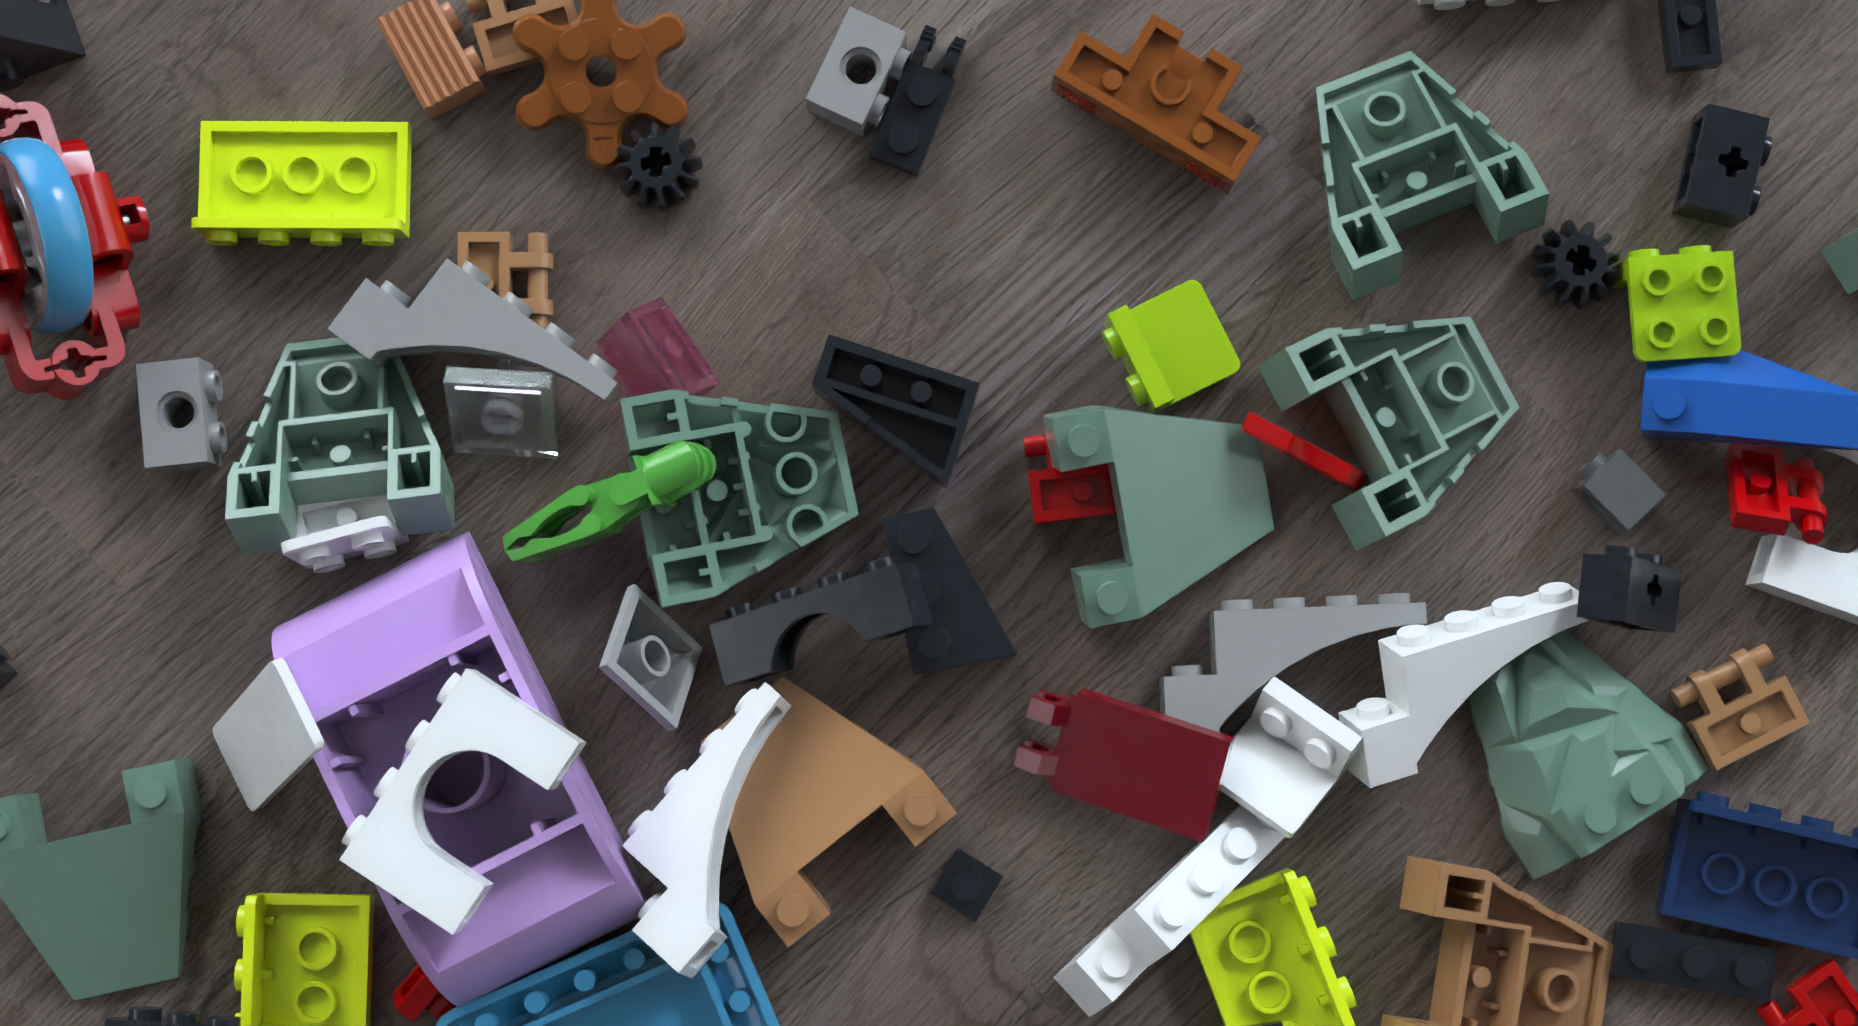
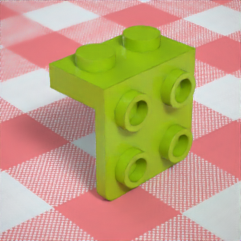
(1681, 303)
(1170, 346)

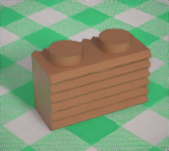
(432, 55)

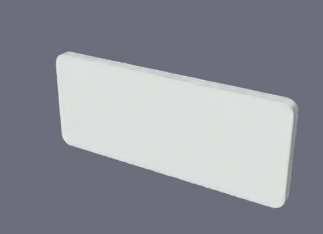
(267, 735)

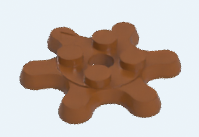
(606, 109)

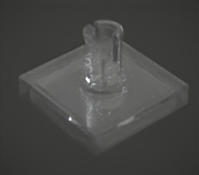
(503, 411)

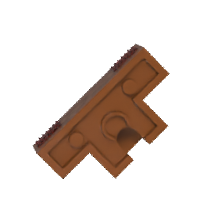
(1162, 99)

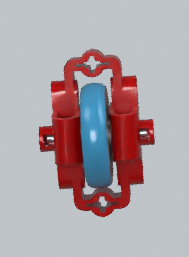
(61, 255)

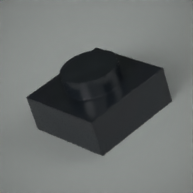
(966, 884)

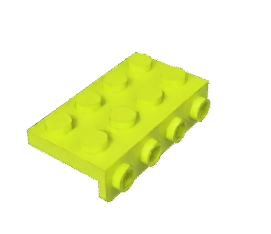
(304, 182)
(1271, 958)
(305, 959)

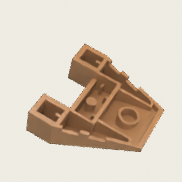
(807, 792)
(1503, 953)

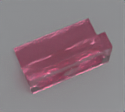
(655, 353)

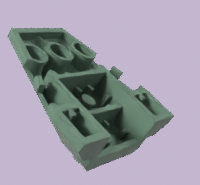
(773, 488)
(1575, 752)

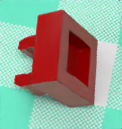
(417, 994)

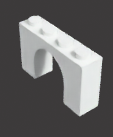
(1808, 572)
(394, 842)

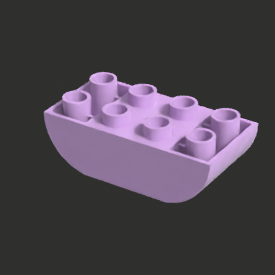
(369, 679)

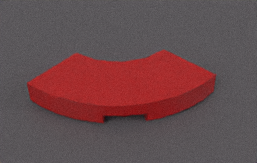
(1303, 452)

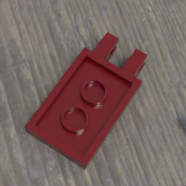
(1129, 760)

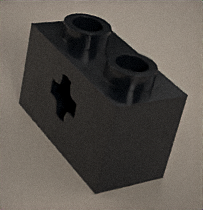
(1702, 187)
(1629, 590)

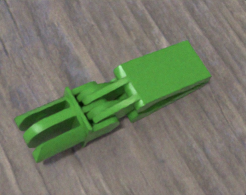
(615, 501)

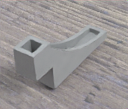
(468, 318)
(1258, 644)

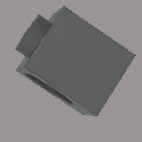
(1616, 490)

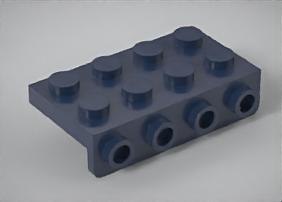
(1762, 874)

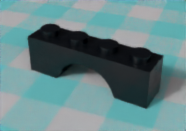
(764, 640)

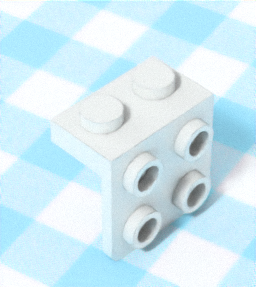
(341, 531)

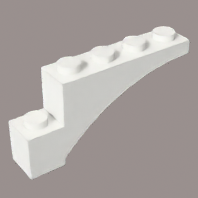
(1438, 667)
(687, 835)
(1167, 910)

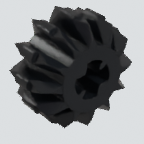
(673, 176)
(1591, 258)

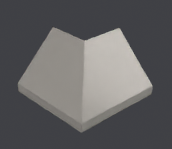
(651, 657)

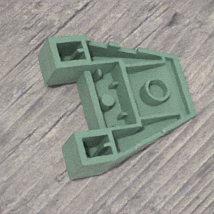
(1407, 153)
(1410, 405)
(336, 434)
(1182, 500)
(112, 900)

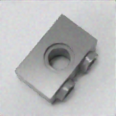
(857, 42)
(161, 391)

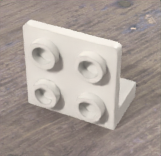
(1287, 758)

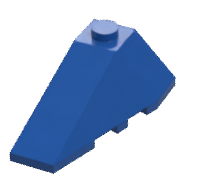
(1746, 403)

